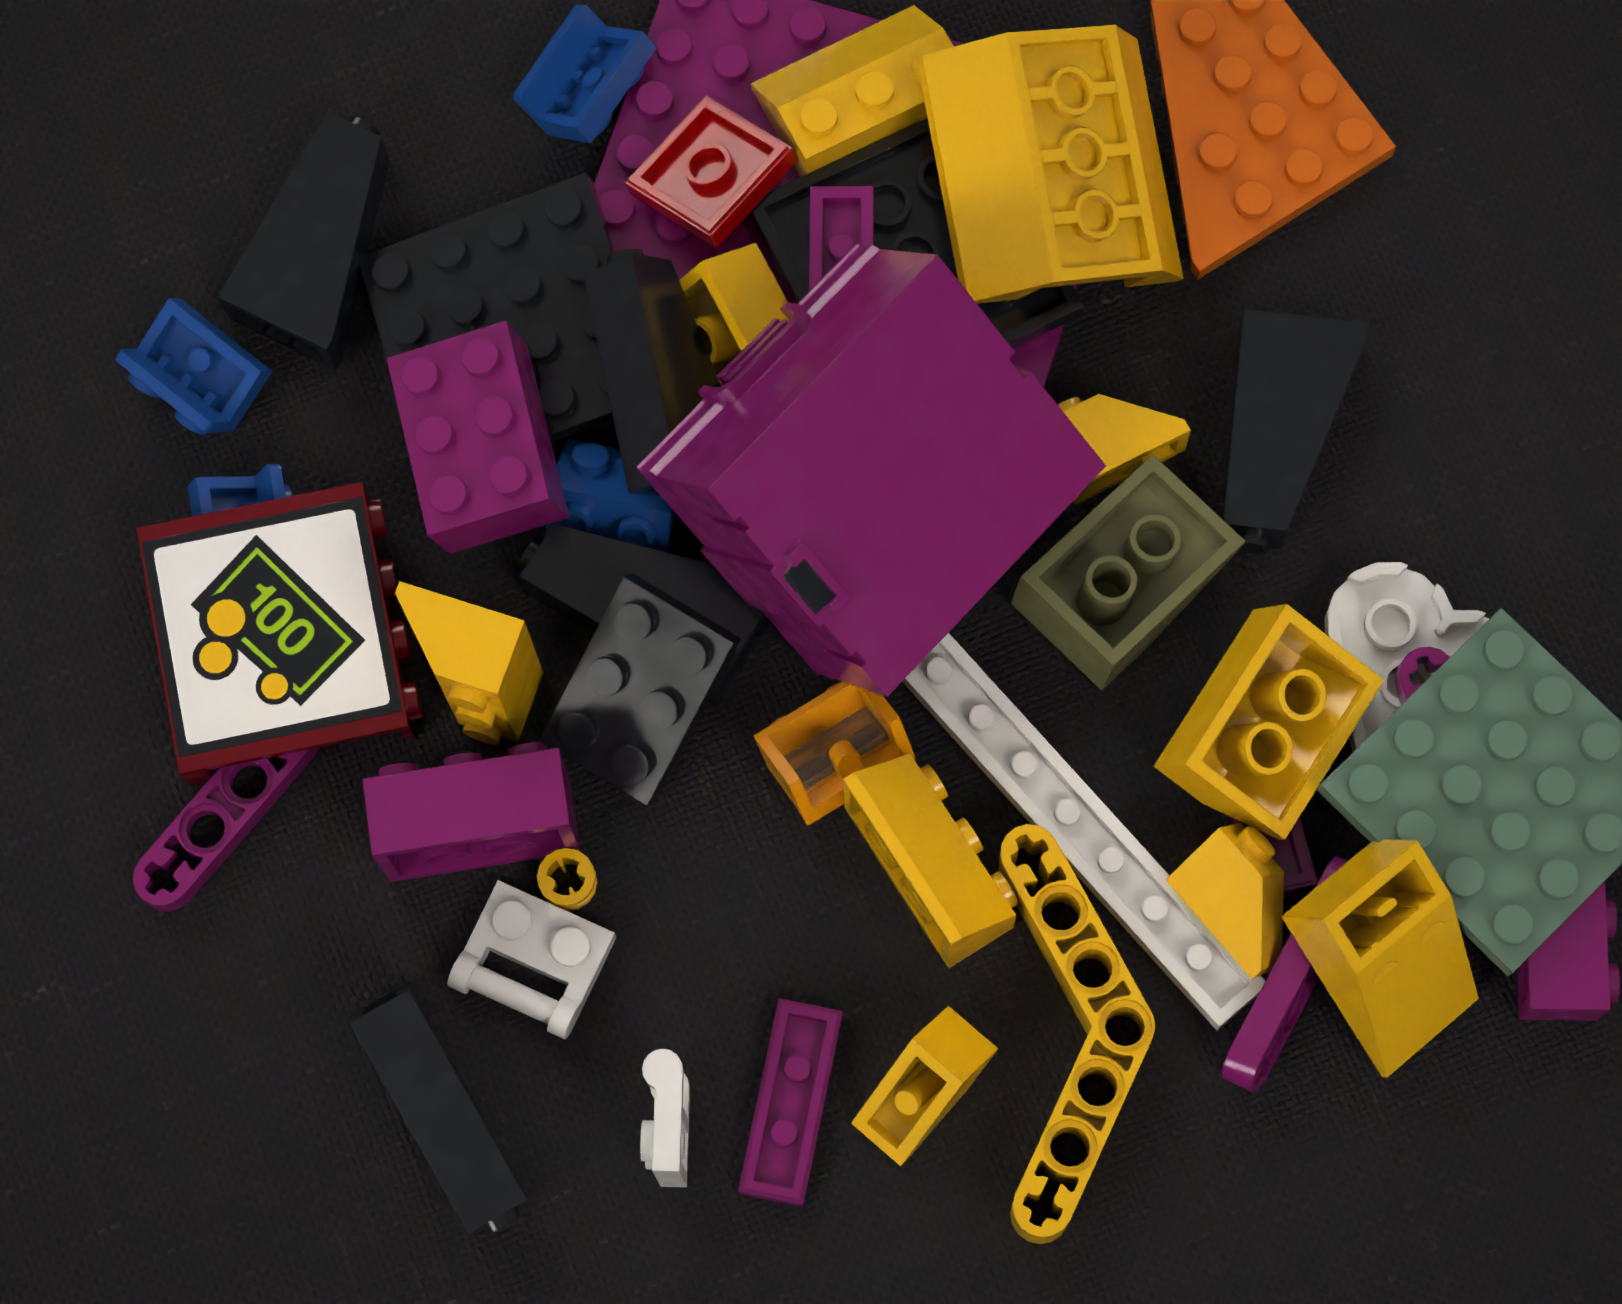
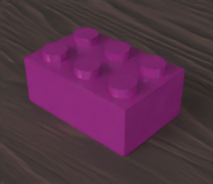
(477, 437)
(470, 812)

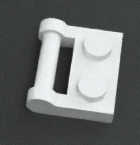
(541, 940)
(666, 1138)

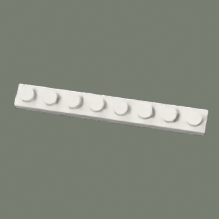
(1088, 833)

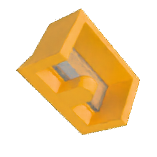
(828, 741)

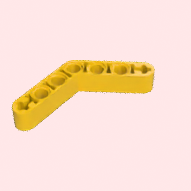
(1093, 1008)

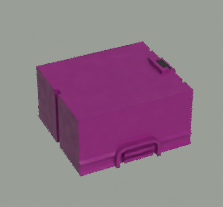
(871, 466)

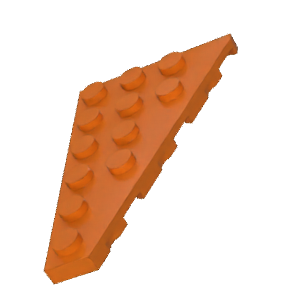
(1254, 121)

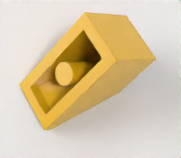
(1123, 437)
(1236, 894)
(924, 1084)

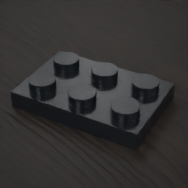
(640, 688)

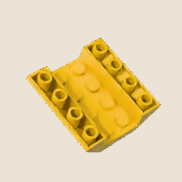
(1049, 162)

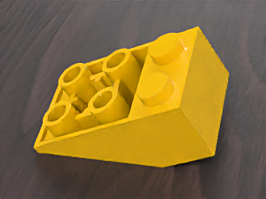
(1387, 949)

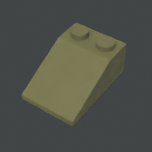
(1125, 571)

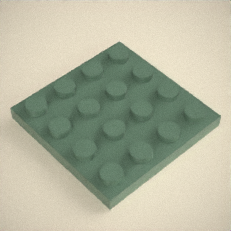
(1503, 784)

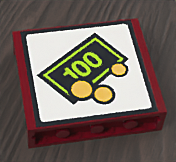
(277, 629)

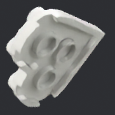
(1386, 615)

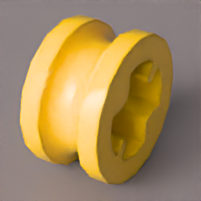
(585, 872)

